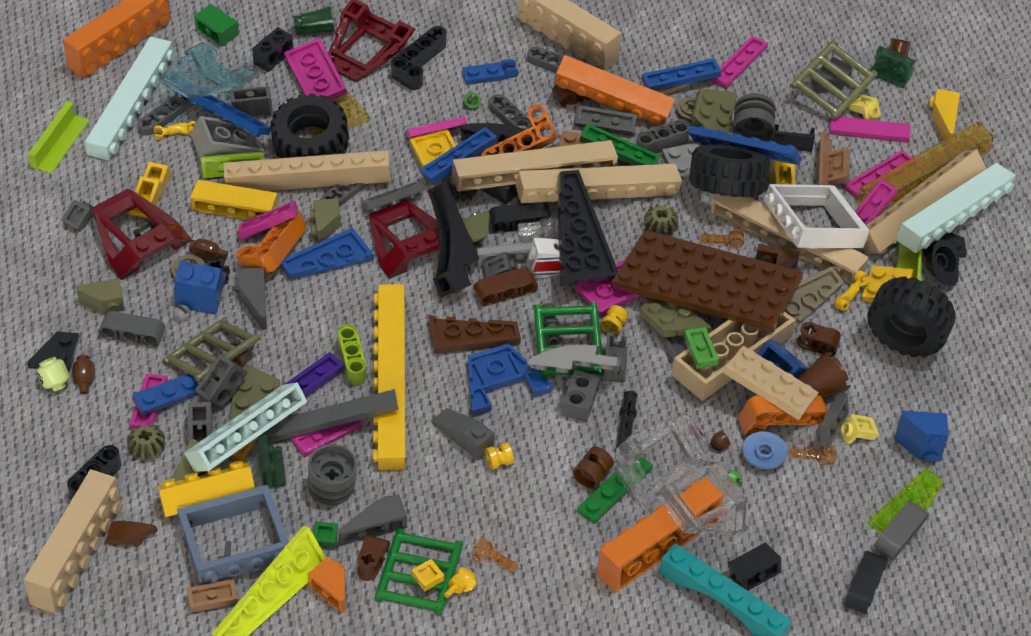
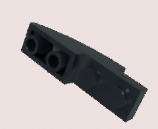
(500, 130)

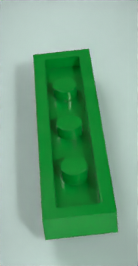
(625, 150)
(607, 495)

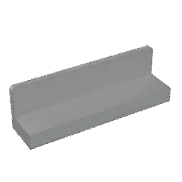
(516, 251)

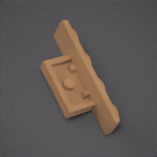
(833, 165)

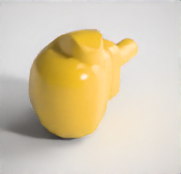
(462, 581)

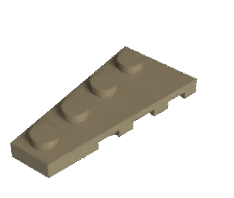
(813, 293)

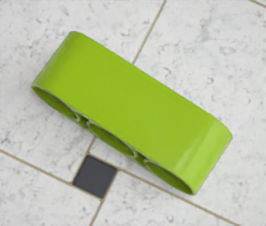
(352, 354)

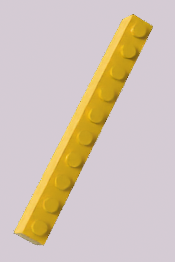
(391, 375)

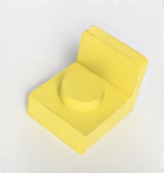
(867, 106)
(858, 427)

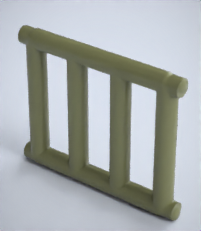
(846, 99)
(207, 335)

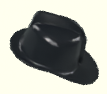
(944, 262)

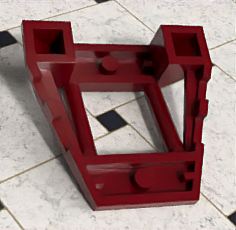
(360, 15)
(166, 233)
(404, 250)

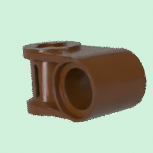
(900, 46)
(820, 339)
(371, 557)

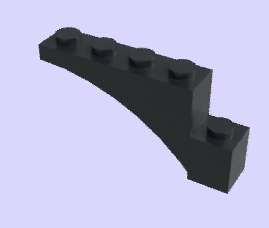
(454, 243)

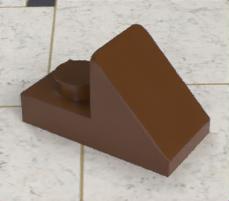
(778, 256)

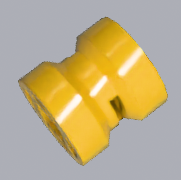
(615, 319)
(499, 455)

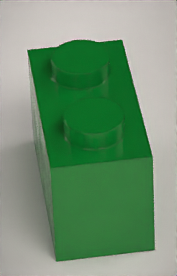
(216, 25)

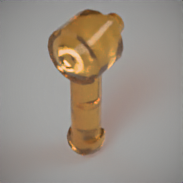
(735, 238)
(826, 455)
(486, 549)

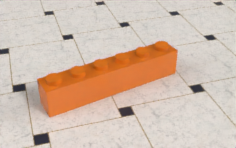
(613, 91)

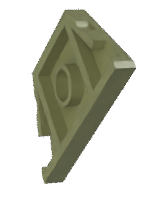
(714, 109)
(671, 319)
(252, 389)

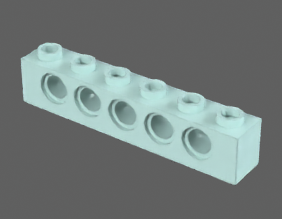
(245, 427)

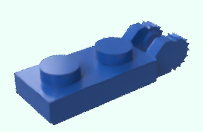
(490, 72)

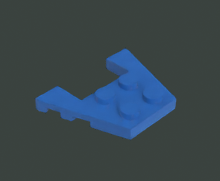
(498, 369)

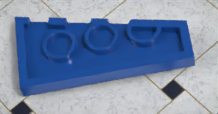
(333, 253)

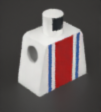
(544, 258)

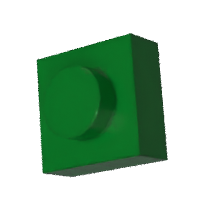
(326, 534)

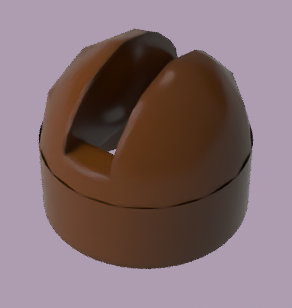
(720, 441)

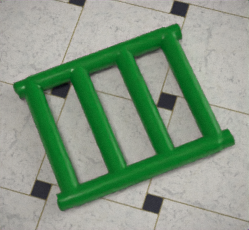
(542, 331)
(394, 555)

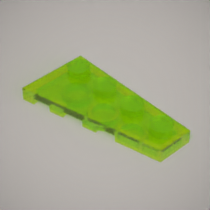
(920, 490)

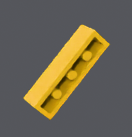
(231, 200)
(204, 487)

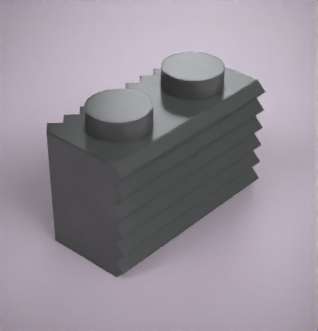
(252, 101)

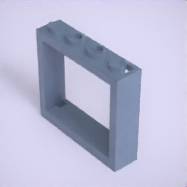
(224, 508)

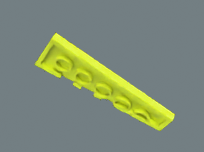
(275, 585)

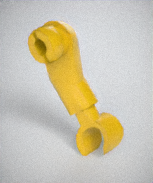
(181, 128)
(842, 301)

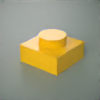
(427, 575)

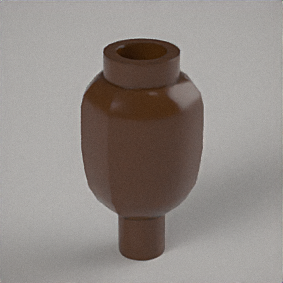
(207, 249)
(83, 373)

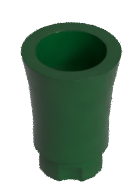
(314, 21)

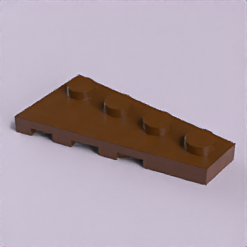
(460, 335)

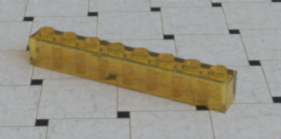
(921, 167)

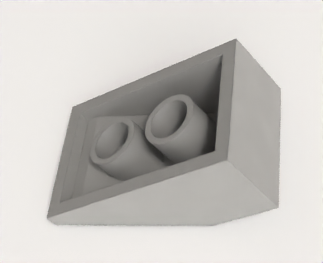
(221, 137)

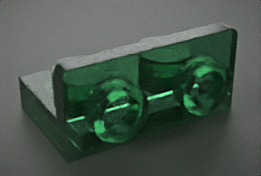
(893, 67)
(271, 463)

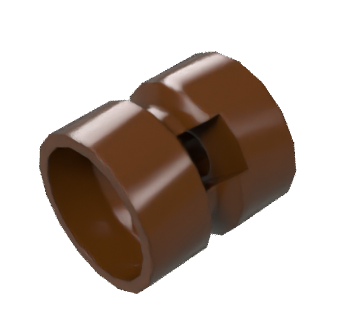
(593, 467)

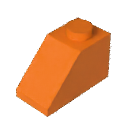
(329, 582)

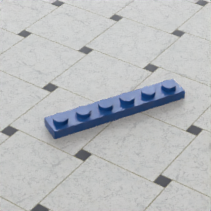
(230, 113)
(771, 149)

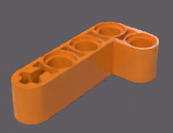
(534, 132)
(274, 245)
(760, 413)

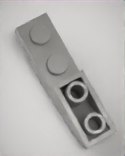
(565, 358)

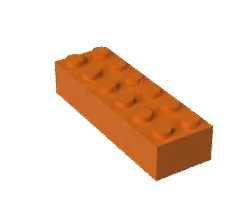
(113, 33)
(652, 537)

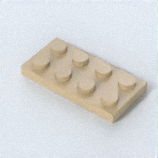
(770, 382)

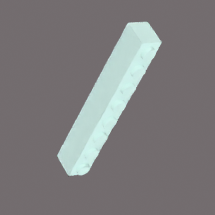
(129, 99)
(955, 208)

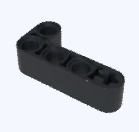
(408, 64)

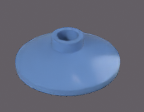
(765, 443)

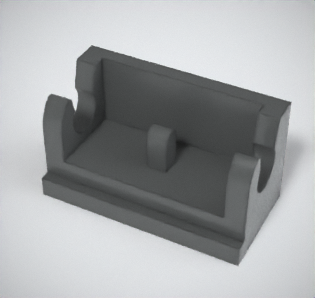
(616, 349)

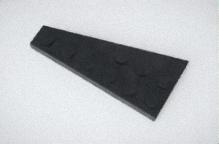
(582, 244)

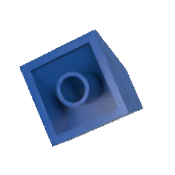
(199, 286)
(782, 358)
(923, 434)

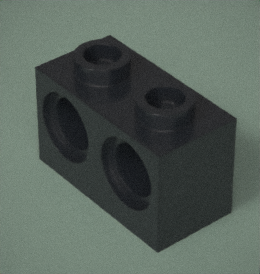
(271, 49)

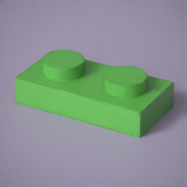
(701, 347)

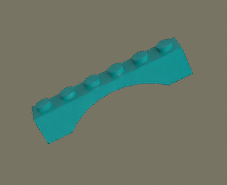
(695, 574)

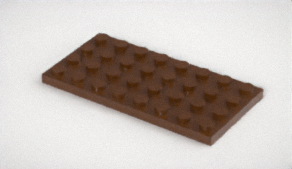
(708, 280)

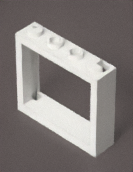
(851, 231)

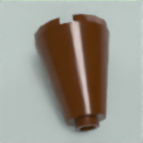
(826, 376)

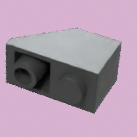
(836, 81)

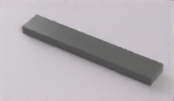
(333, 415)

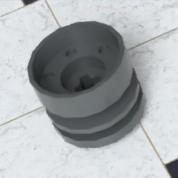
(755, 117)
(331, 474)

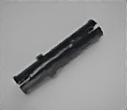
(628, 402)

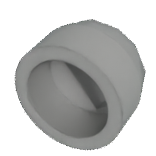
(179, 314)

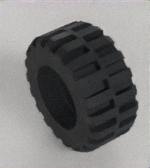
(307, 112)
(729, 170)
(911, 316)

